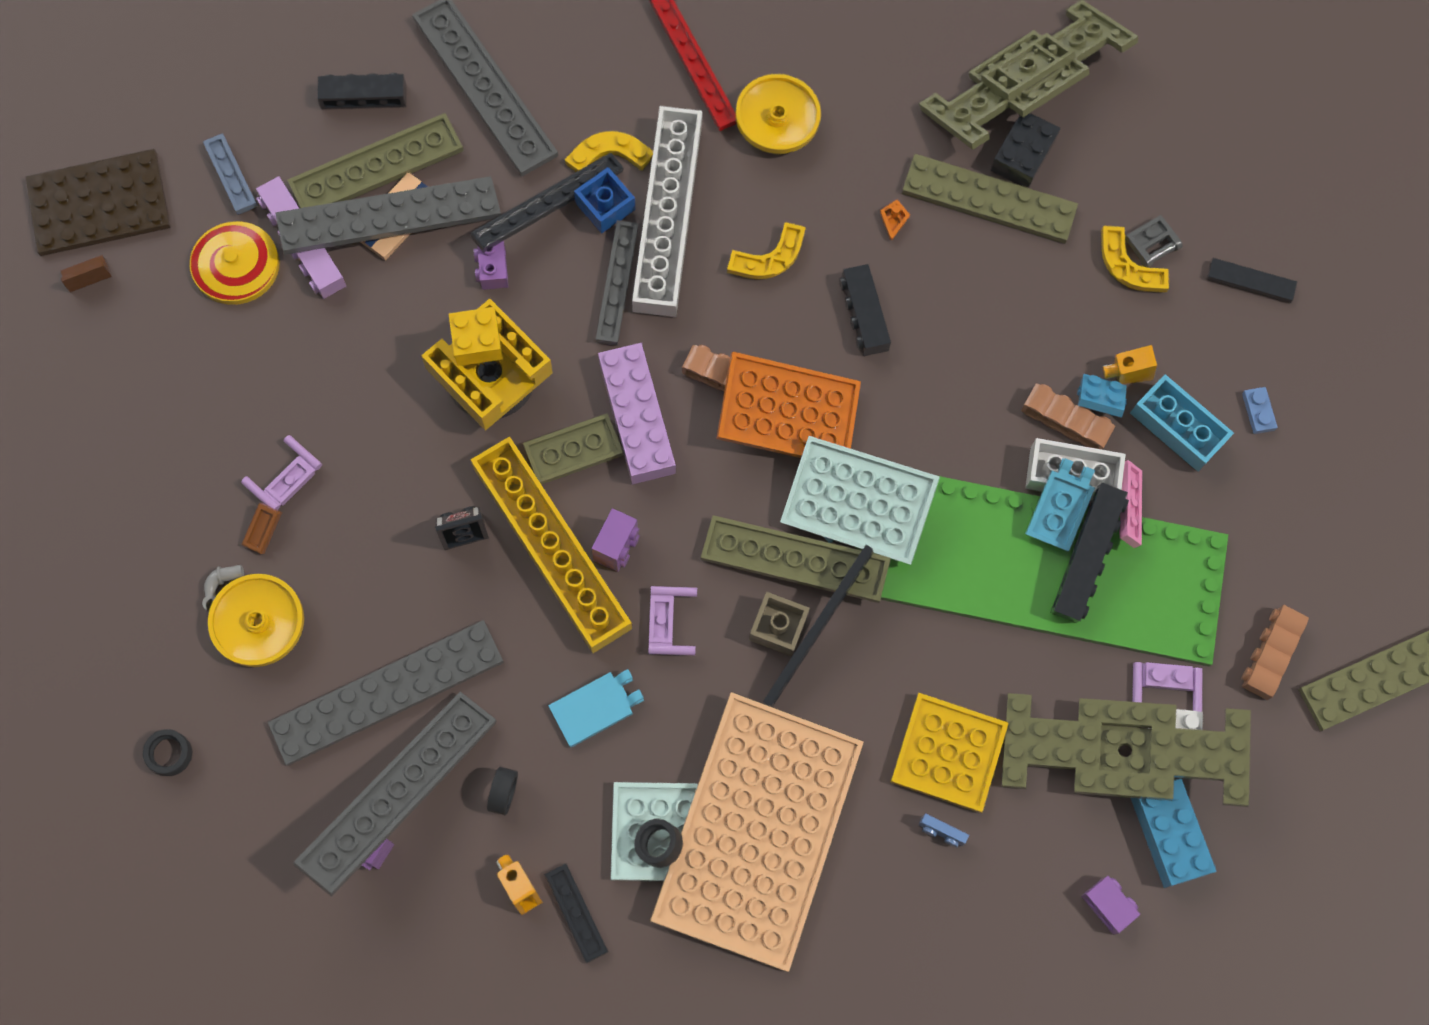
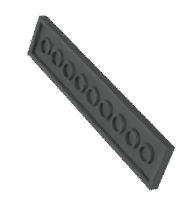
(485, 86)
(387, 215)
(385, 693)
(394, 794)

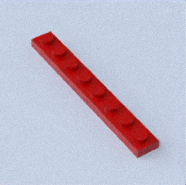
(695, 63)

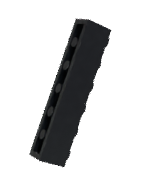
(1089, 553)

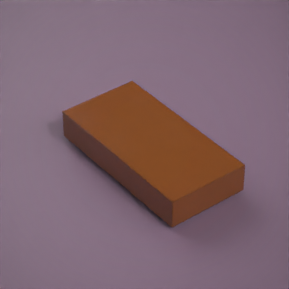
(261, 528)

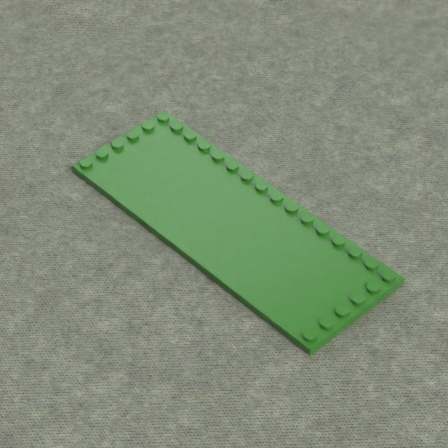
(986, 568)

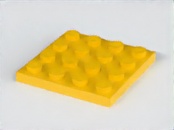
(949, 752)

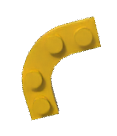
(609, 142)
(772, 263)
(1124, 269)

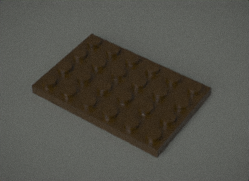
(97, 202)

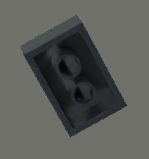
(1025, 149)

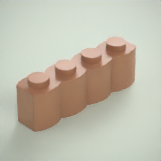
(707, 367)
(1066, 417)
(1275, 652)

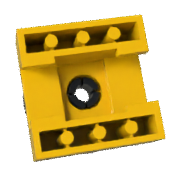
(491, 397)

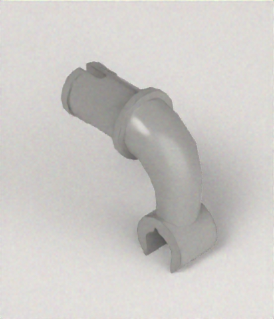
(218, 577)

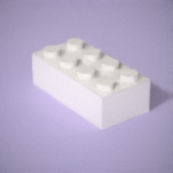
(1047, 456)

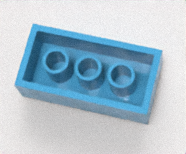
(1174, 837)

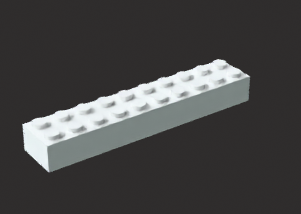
(667, 212)

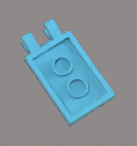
(1061, 506)
(595, 707)

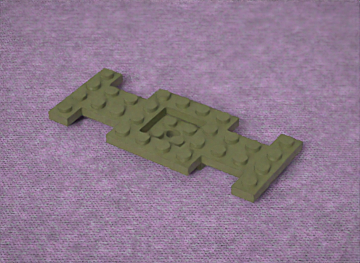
(1005, 78)
(1156, 752)

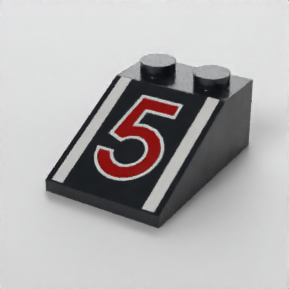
(461, 527)

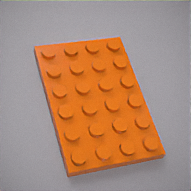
(783, 404)

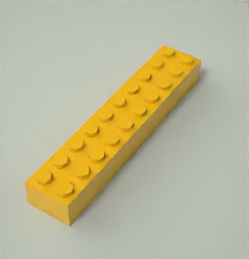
(551, 545)

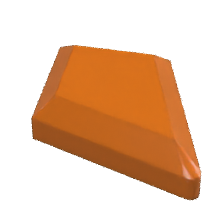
(894, 218)

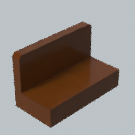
(85, 273)

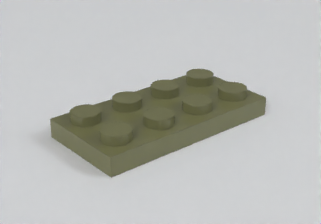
(573, 449)

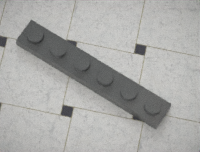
(617, 283)

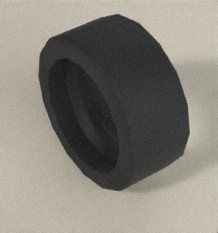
(154, 740)
(502, 790)
(643, 836)

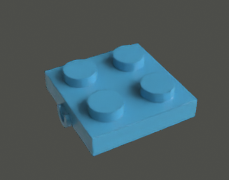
(1102, 395)

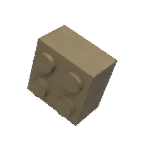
(779, 624)

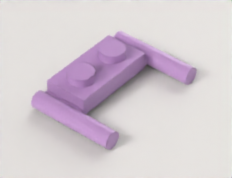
(289, 480)
(662, 620)
(1167, 677)

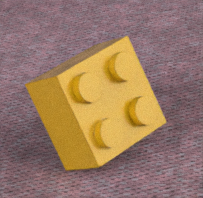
(475, 336)

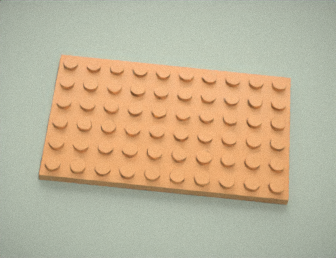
(758, 832)

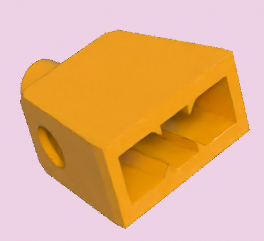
(1132, 366)
(517, 885)

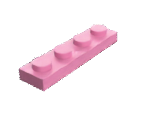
(1131, 519)

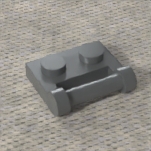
(1150, 235)

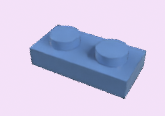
(1259, 410)
(934, 826)

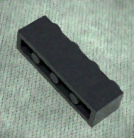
(361, 91)
(865, 310)

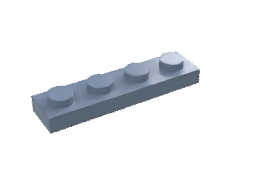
(230, 174)

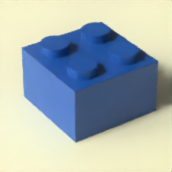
(604, 200)

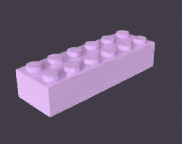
(637, 413)

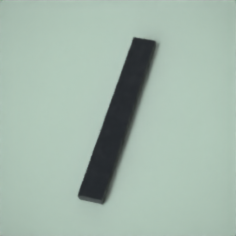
(540, 205)
(819, 626)

